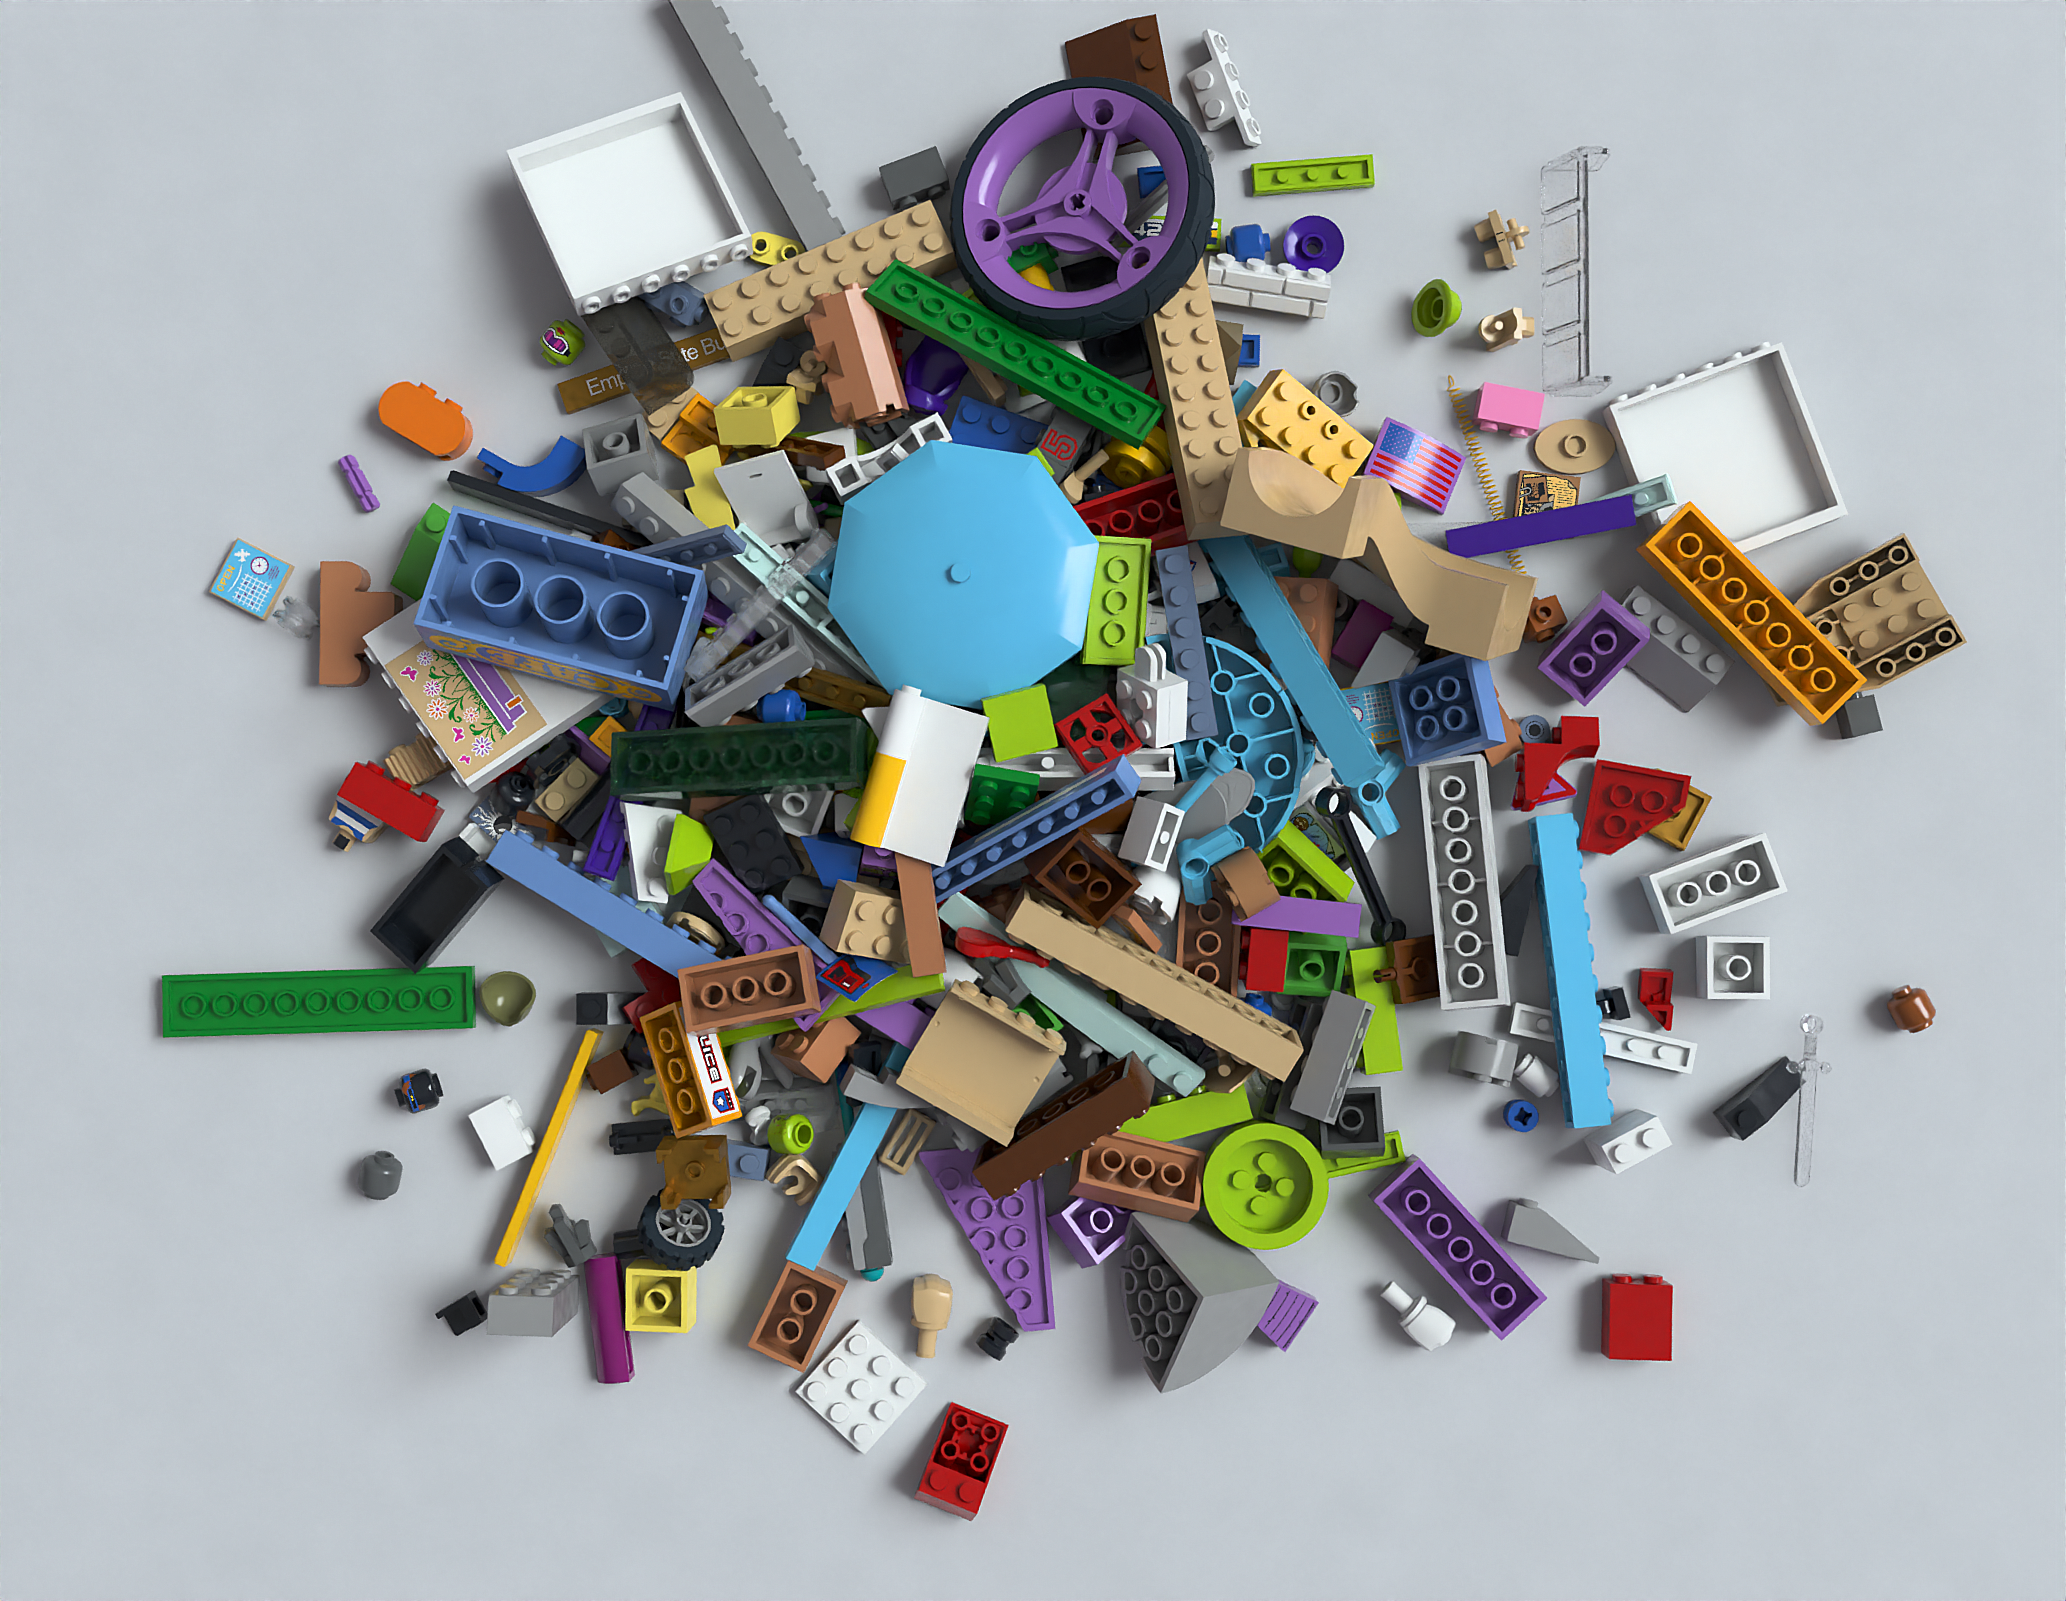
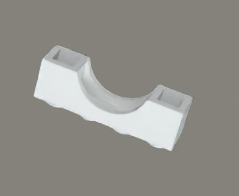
(859, 471)

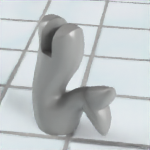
(746, 1066)

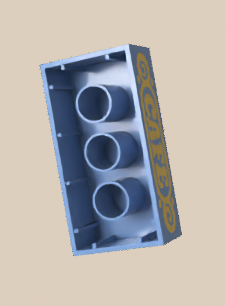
(562, 608)

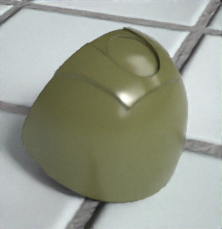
(507, 997)

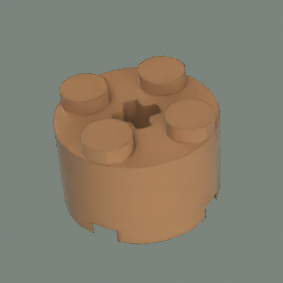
(1245, 883)

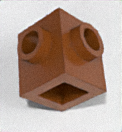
(1544, 620)

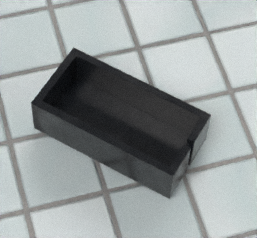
(436, 904)

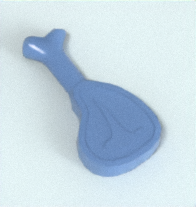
(799, 929)

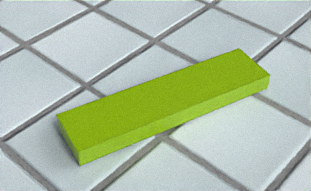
(1312, 175)

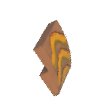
(1136, 928)

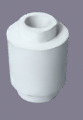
(1536, 1075)

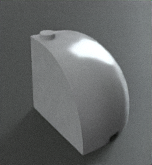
(1189, 1296)

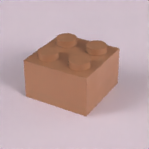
(818, 1050)

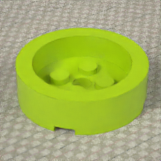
(1270, 1216)

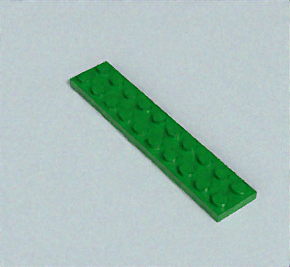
(1015, 353)
(318, 1001)

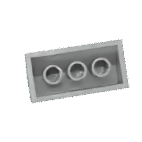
(1676, 656)
(748, 678)

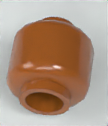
(1911, 1009)

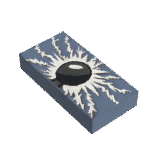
(494, 823)

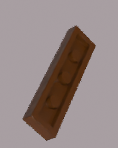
(802, 452)

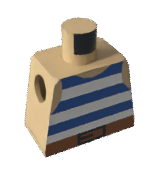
(354, 824)

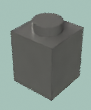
(1858, 716)

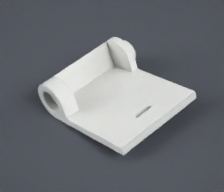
(768, 498)

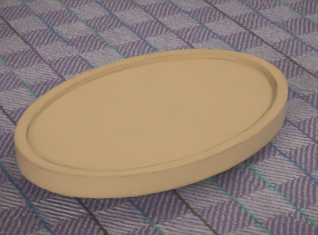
(1574, 446)

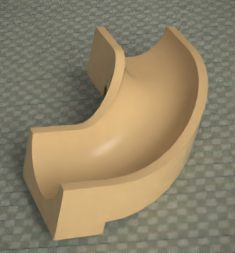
(1464, 602)

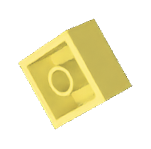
(757, 416)
(660, 1298)

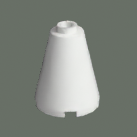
(1159, 892)

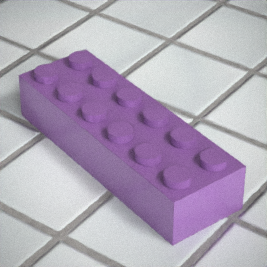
(1457, 1246)

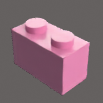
(1508, 410)

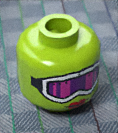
(562, 342)

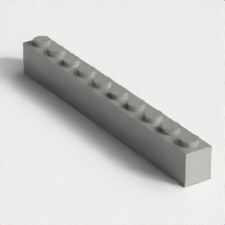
(757, 121)
(664, 518)

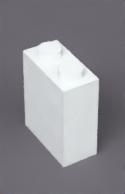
(1627, 1141)

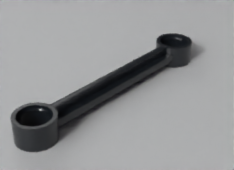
(1359, 864)

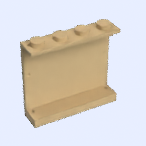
(981, 1061)

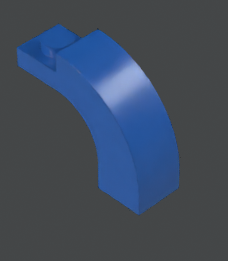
(546, 478)

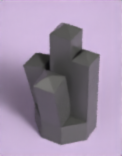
(1002, 981)
(570, 1238)

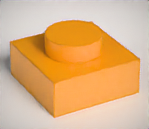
(603, 735)

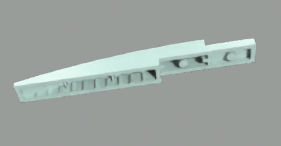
(803, 601)
(1082, 1003)

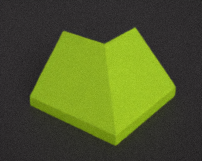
(687, 853)

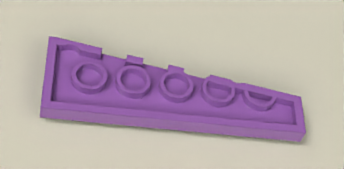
(755, 925)

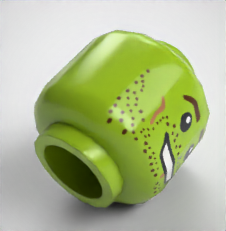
(790, 1133)

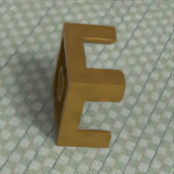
(695, 1170)

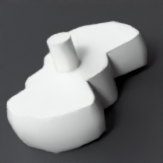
(759, 1121)

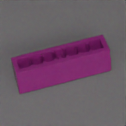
(607, 1319)

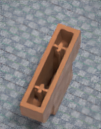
(346, 617)

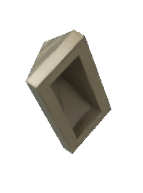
(1231, 344)

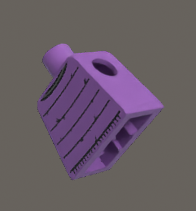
(1286, 1314)

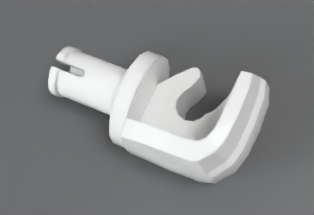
(1420, 1321)

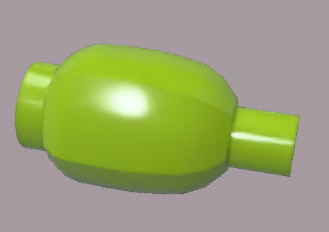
(1306, 561)

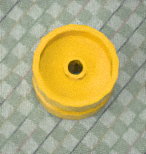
(1132, 466)

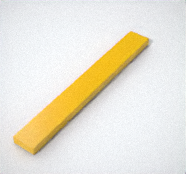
(548, 1147)

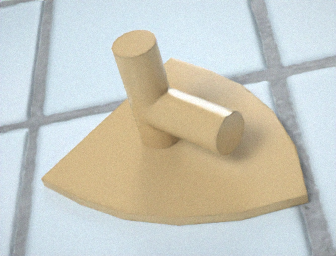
(1227, 1074)

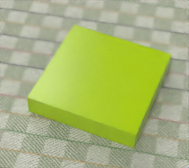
(1019, 722)

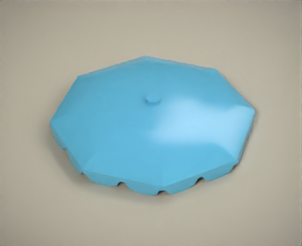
(963, 574)

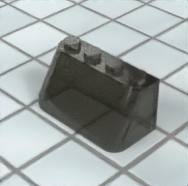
(641, 352)

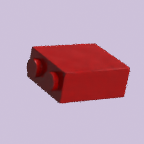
(1636, 1318)

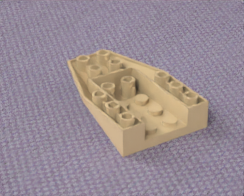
(1880, 614)

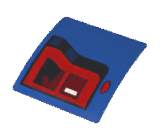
(854, 975)

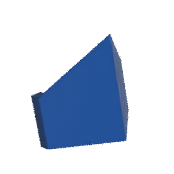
(834, 857)

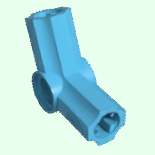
(1377, 809)
(1196, 857)

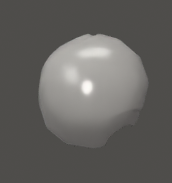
(1337, 392)

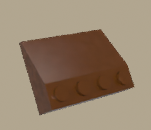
(1124, 52)

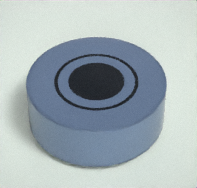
(1534, 729)

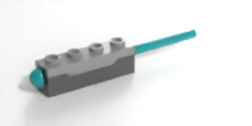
(865, 1213)

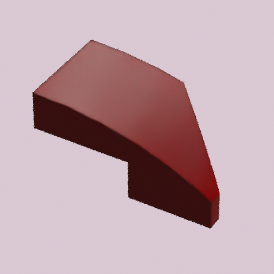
(1655, 994)

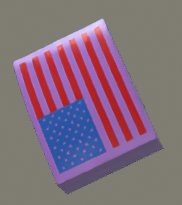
(1414, 465)

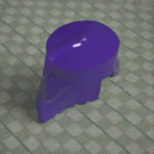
(932, 376)

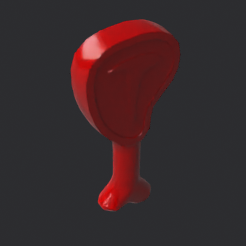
(983, 944)

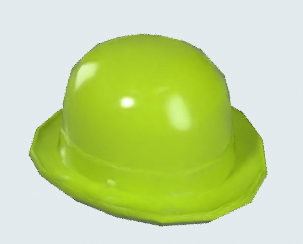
(1435, 308)

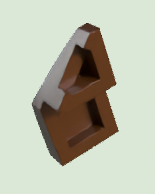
(554, 832)

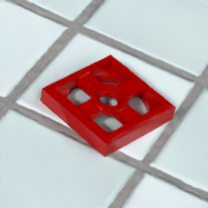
(1102, 705)

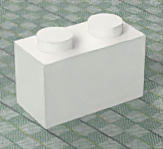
(1151, 834)
(503, 1132)

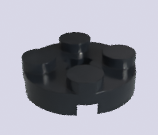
(548, 766)

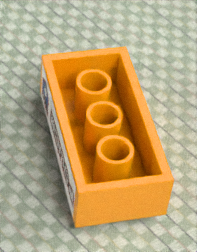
(689, 1072)

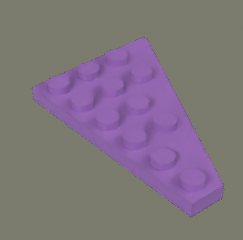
(1004, 1232)

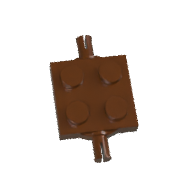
(1411, 969)

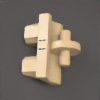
(1494, 227)
(1505, 329)
(808, 378)

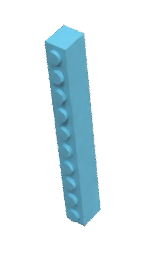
(1294, 659)
(1570, 971)

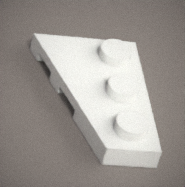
(648, 840)

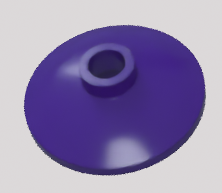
(1317, 232)

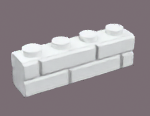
(1268, 286)

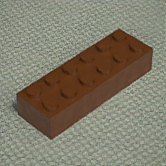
(1065, 1126)

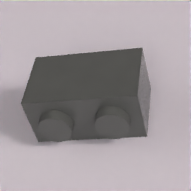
(915, 179)

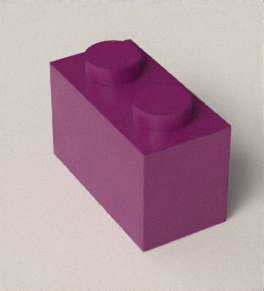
(1360, 635)

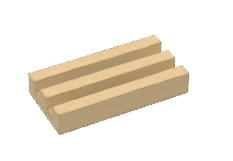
(921, 1117)

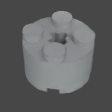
(1483, 1058)

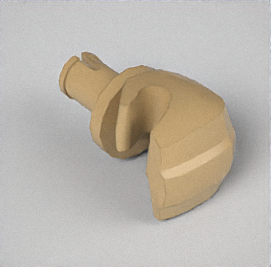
(806, 1177)
(931, 1310)

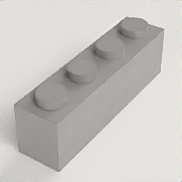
(1332, 1056)

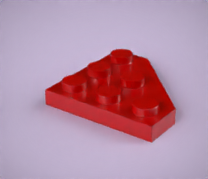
(1628, 804)

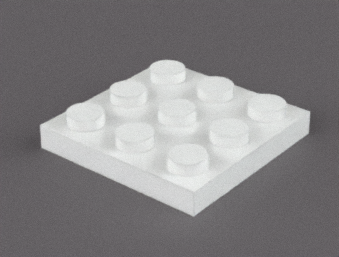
(861, 1387)

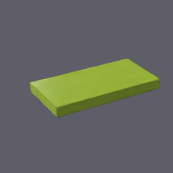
(1117, 602)

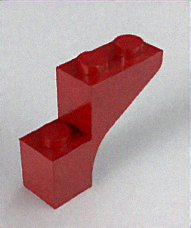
(1538, 762)

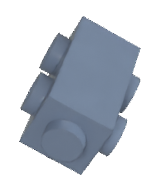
(680, 301)

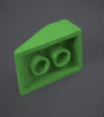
(420, 553)

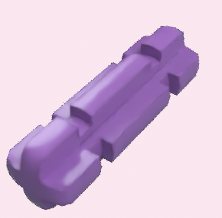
(359, 483)

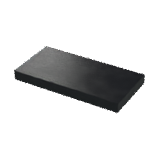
(1115, 354)

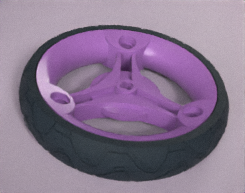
(1112, 115)

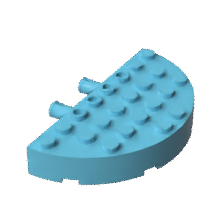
(1256, 729)

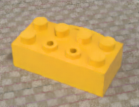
(1295, 421)

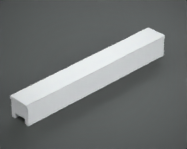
(1059, 768)

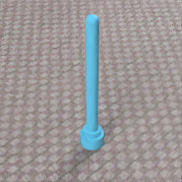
(1220, 762)

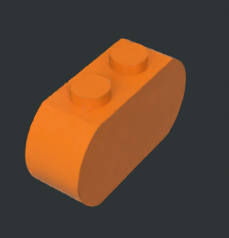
(426, 420)

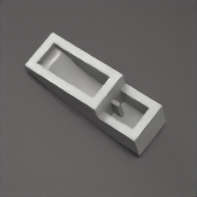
(879, 1090)

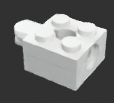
(1152, 698)

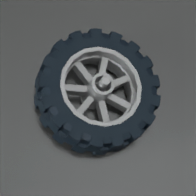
(671, 1251)

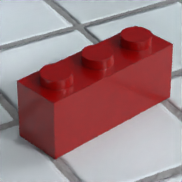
(391, 800)

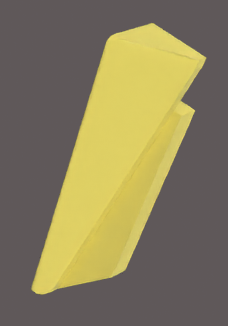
(707, 496)

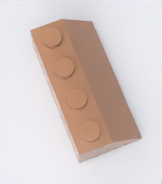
(1140, 1175)

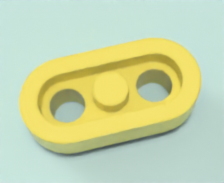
(775, 250)

